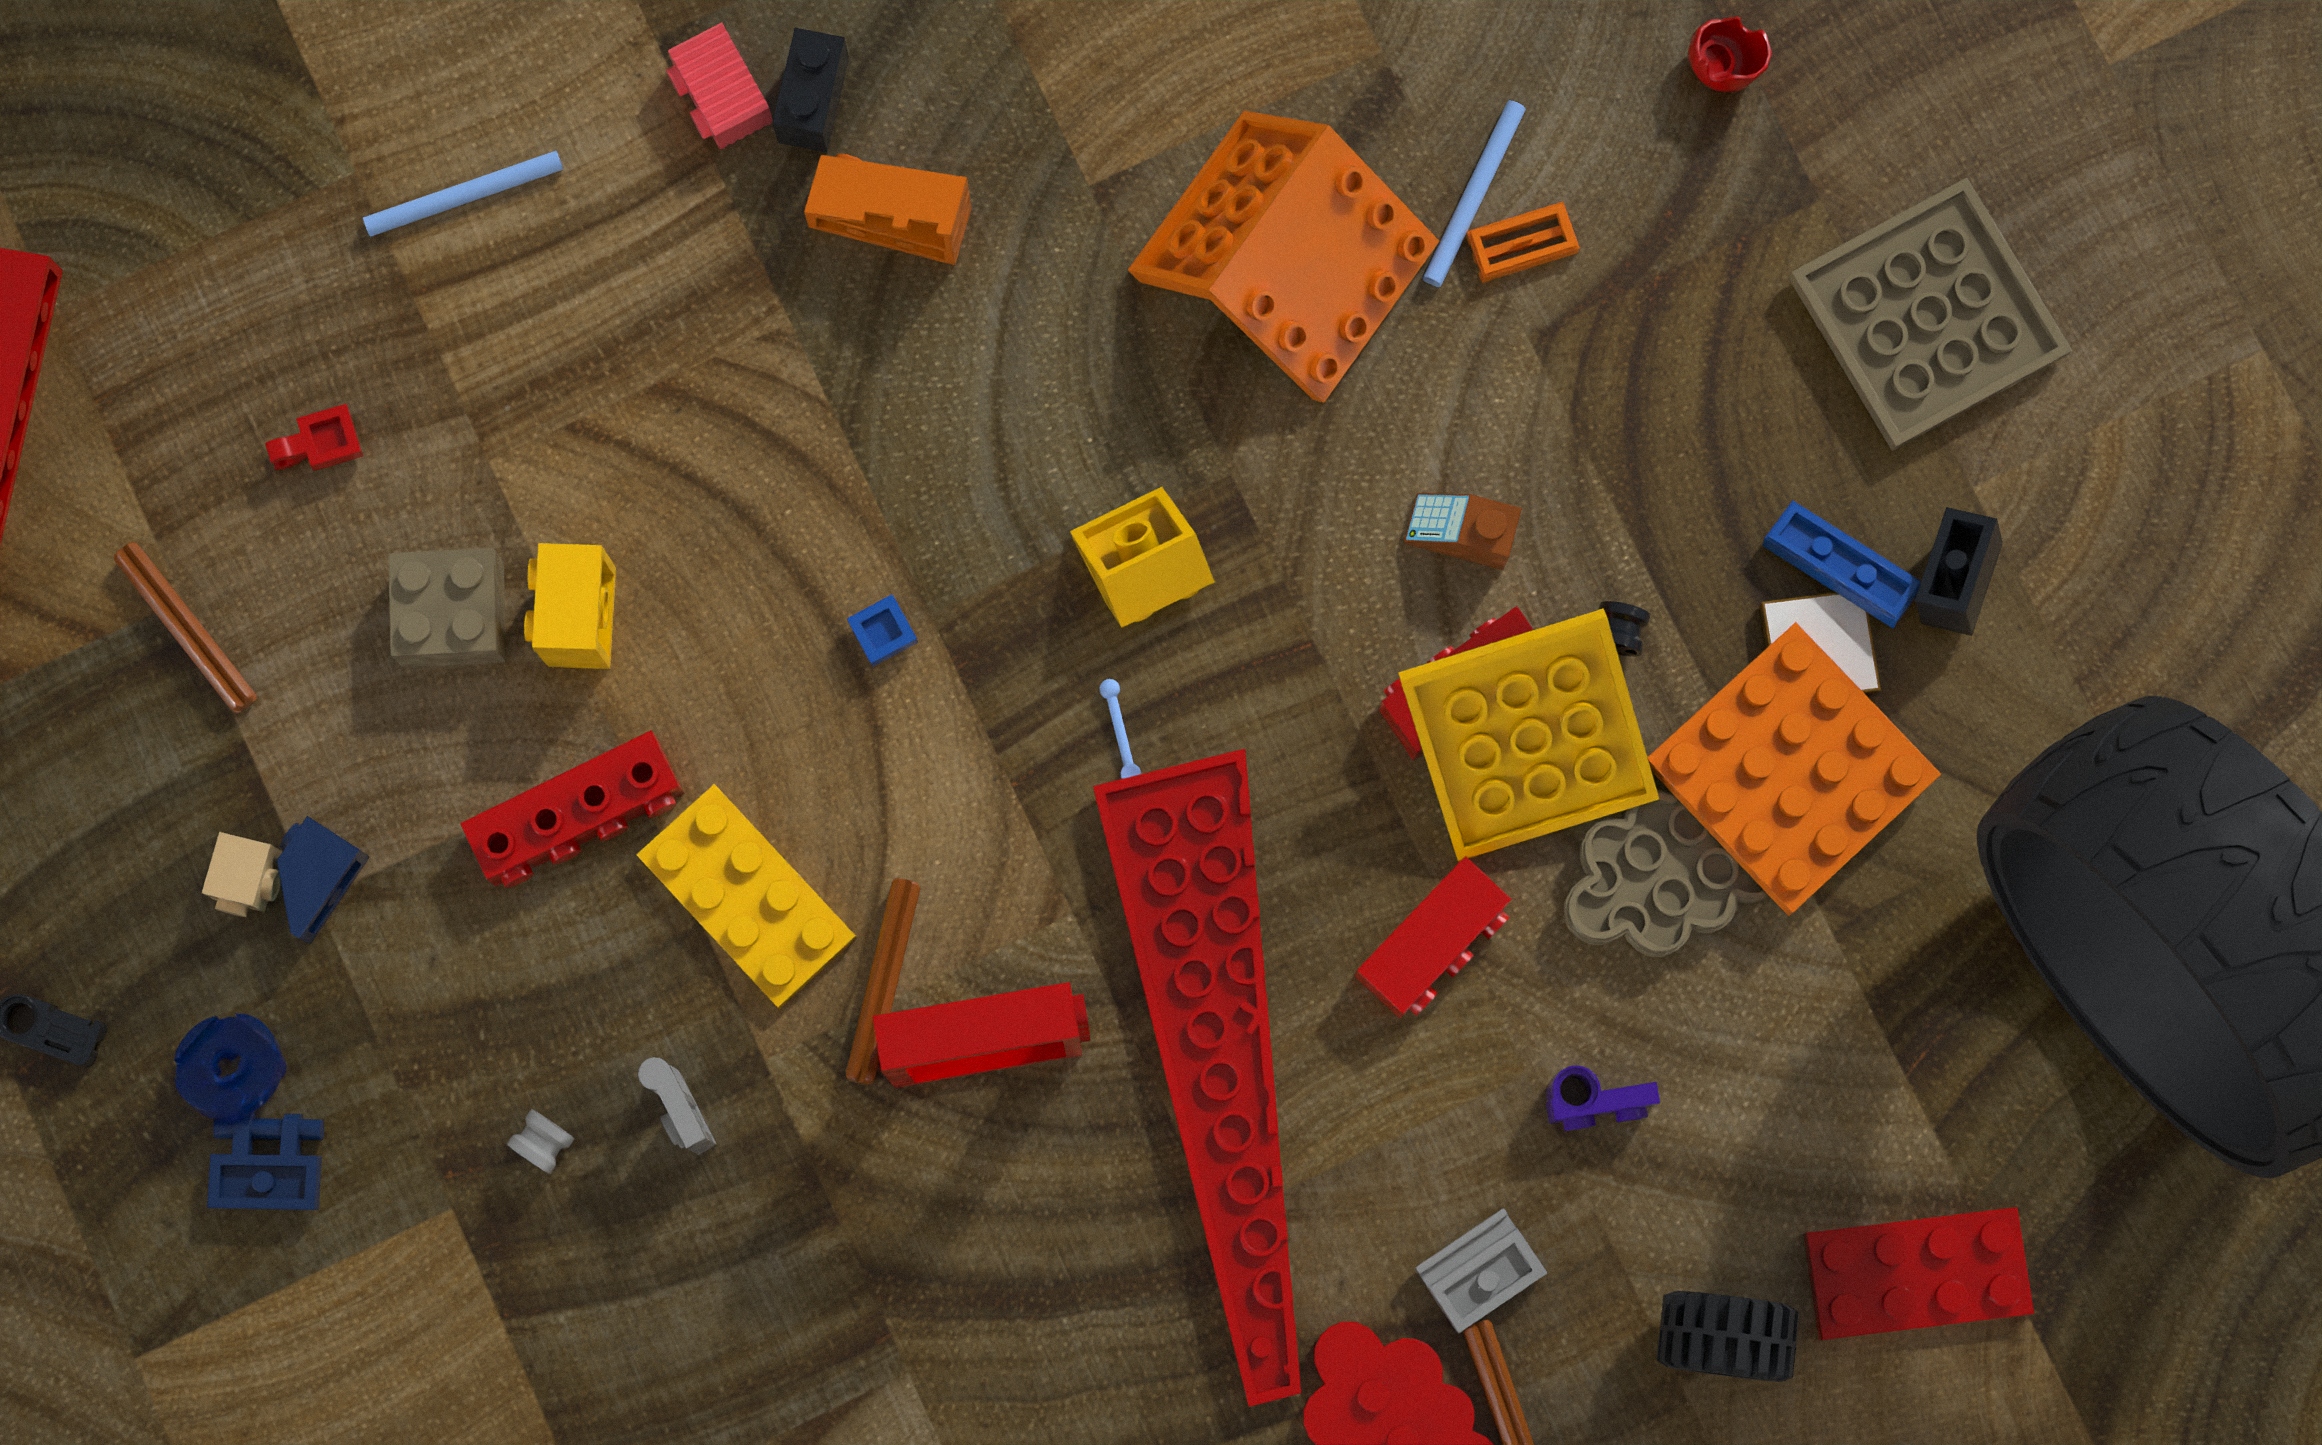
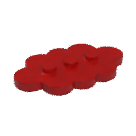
(1384, 1393)

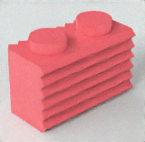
(720, 87)

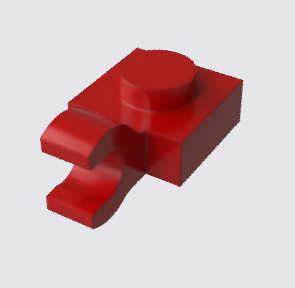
(323, 438)

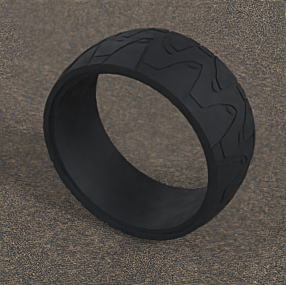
(2176, 920)

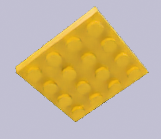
(1529, 734)

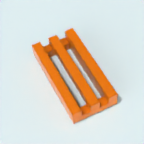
(1481, 256)

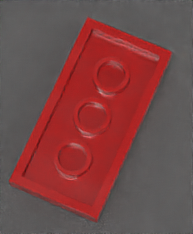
(1918, 1273)

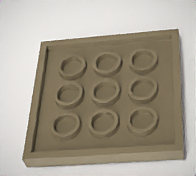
(1929, 314)

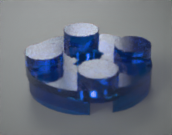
(235, 1094)

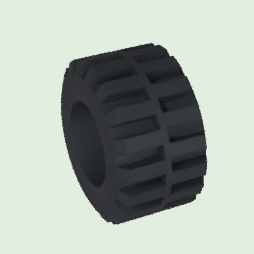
(1728, 1336)

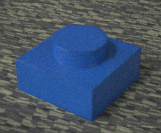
(882, 630)

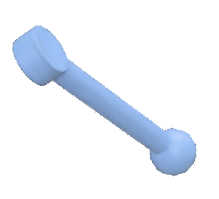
(1110, 689)

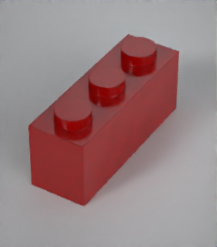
(1434, 939)

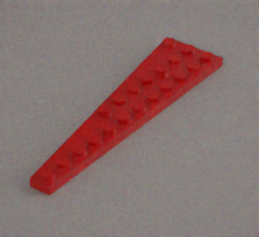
(1194, 925)

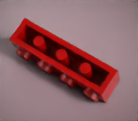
(573, 809)

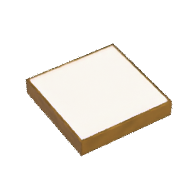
(1835, 626)

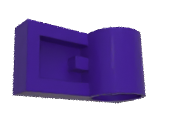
(1626, 1102)

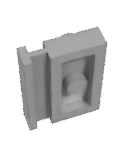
(1480, 1270)

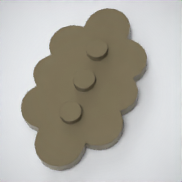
(1655, 880)

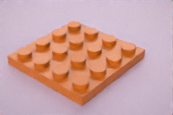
(1792, 768)

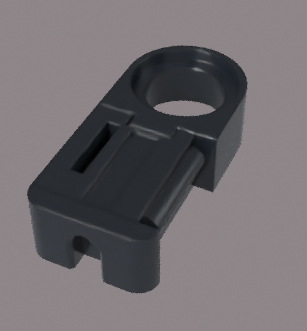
(54, 1031)

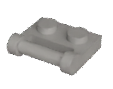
(684, 1120)

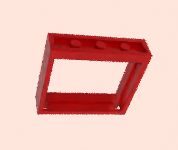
(981, 1034)

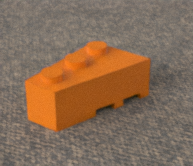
(890, 206)

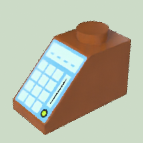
(1464, 527)

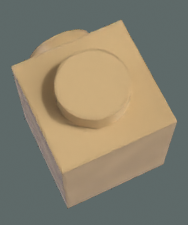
(242, 875)

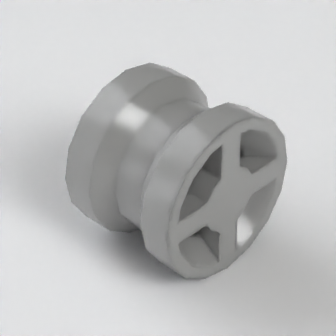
(540, 1141)

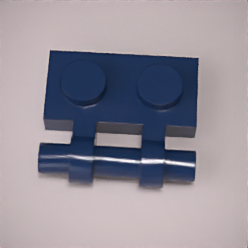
(266, 1181)

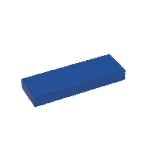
(1842, 564)

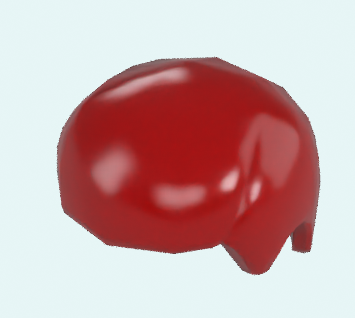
(1728, 54)

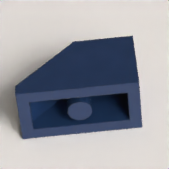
(315, 875)

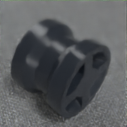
(1626, 626)

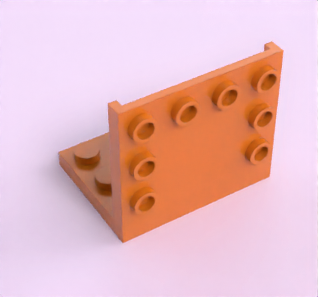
(1290, 245)

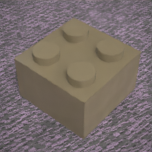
(447, 607)

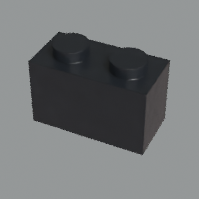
(811, 90)
(1959, 571)

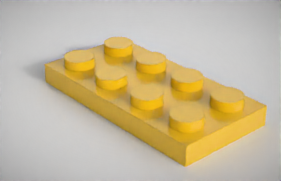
(747, 896)

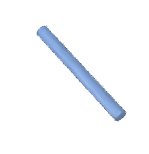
(463, 193)
(1474, 193)

